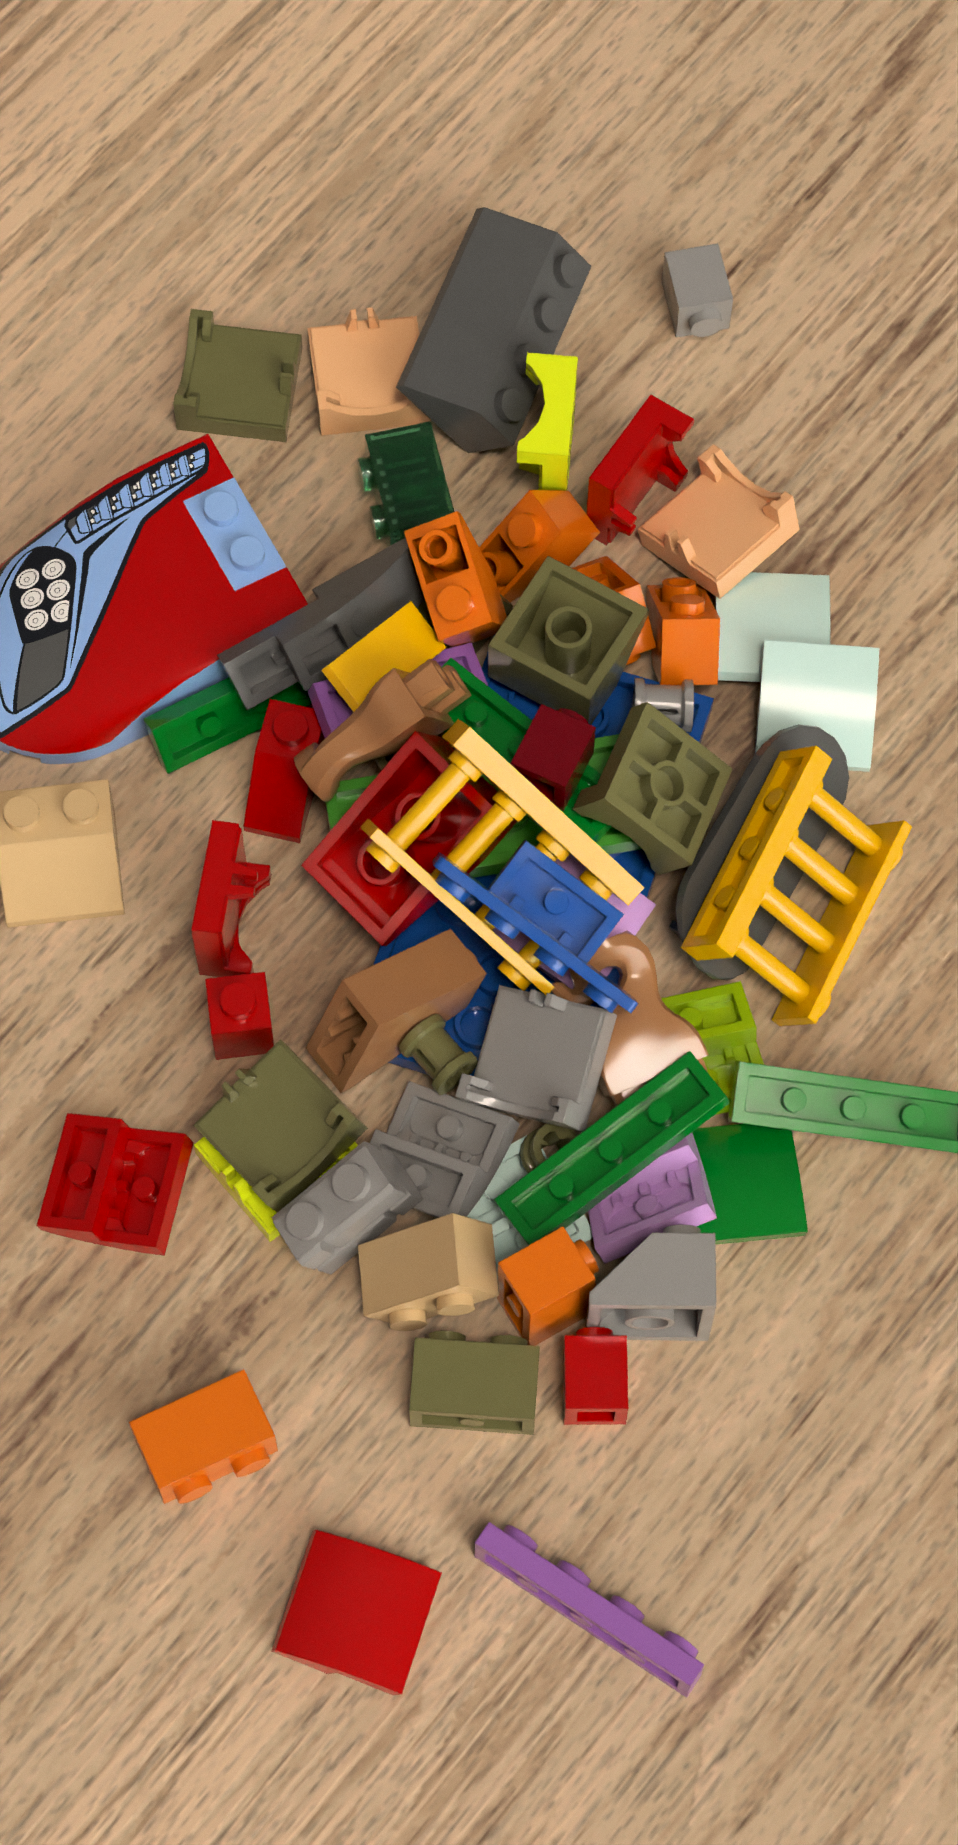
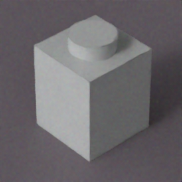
(697, 291)

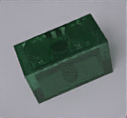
(405, 478)

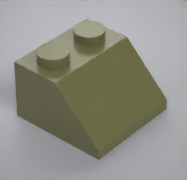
(566, 640)

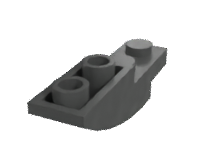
(326, 628)

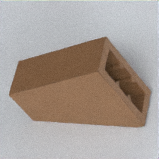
(386, 1001)

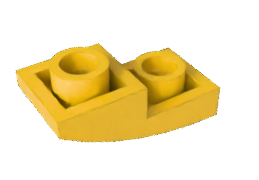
(399, 643)

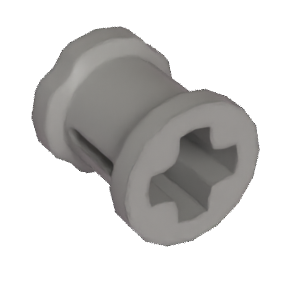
(671, 700)

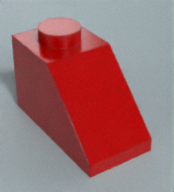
(277, 792)

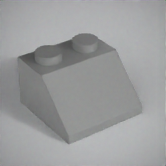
(660, 1289)

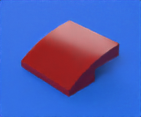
(115, 1184)
(356, 1612)

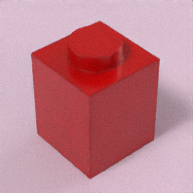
(239, 1015)
(595, 1377)

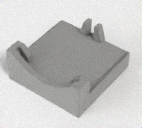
(540, 1058)

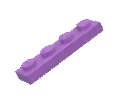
(611, 1621)

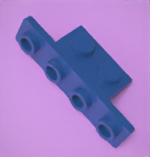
(549, 908)

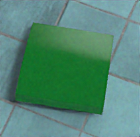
(752, 1183)

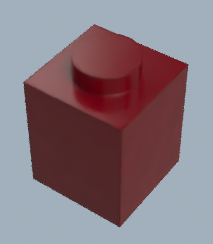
(555, 753)

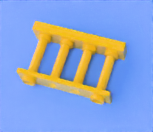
(513, 801)
(748, 882)

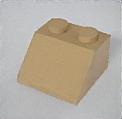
(59, 854)

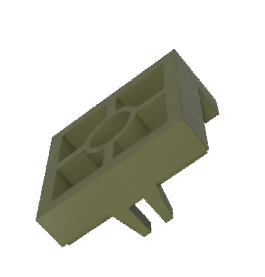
(237, 380)
(657, 789)
(279, 1126)

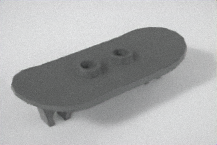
(723, 833)

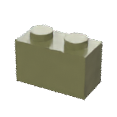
(474, 1383)

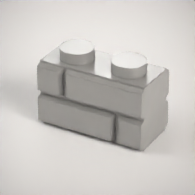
(346, 1208)

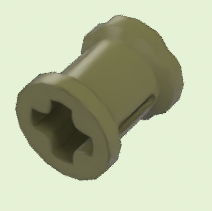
(438, 1053)

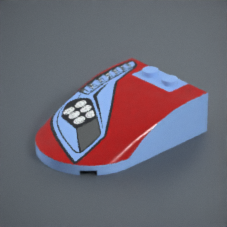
(132, 605)

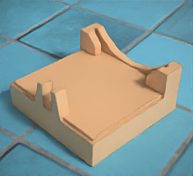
(359, 371)
(720, 525)

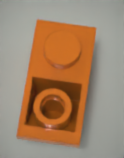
(537, 527)
(455, 581)
(684, 632)

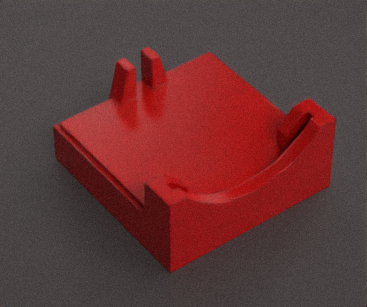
(634, 464)
(223, 894)

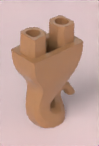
(383, 723)
(642, 1040)

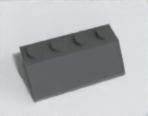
(497, 303)

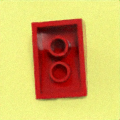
(361, 884)

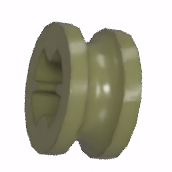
(547, 1135)

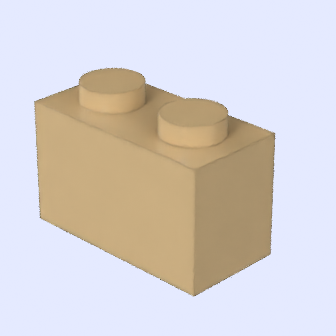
(428, 1271)

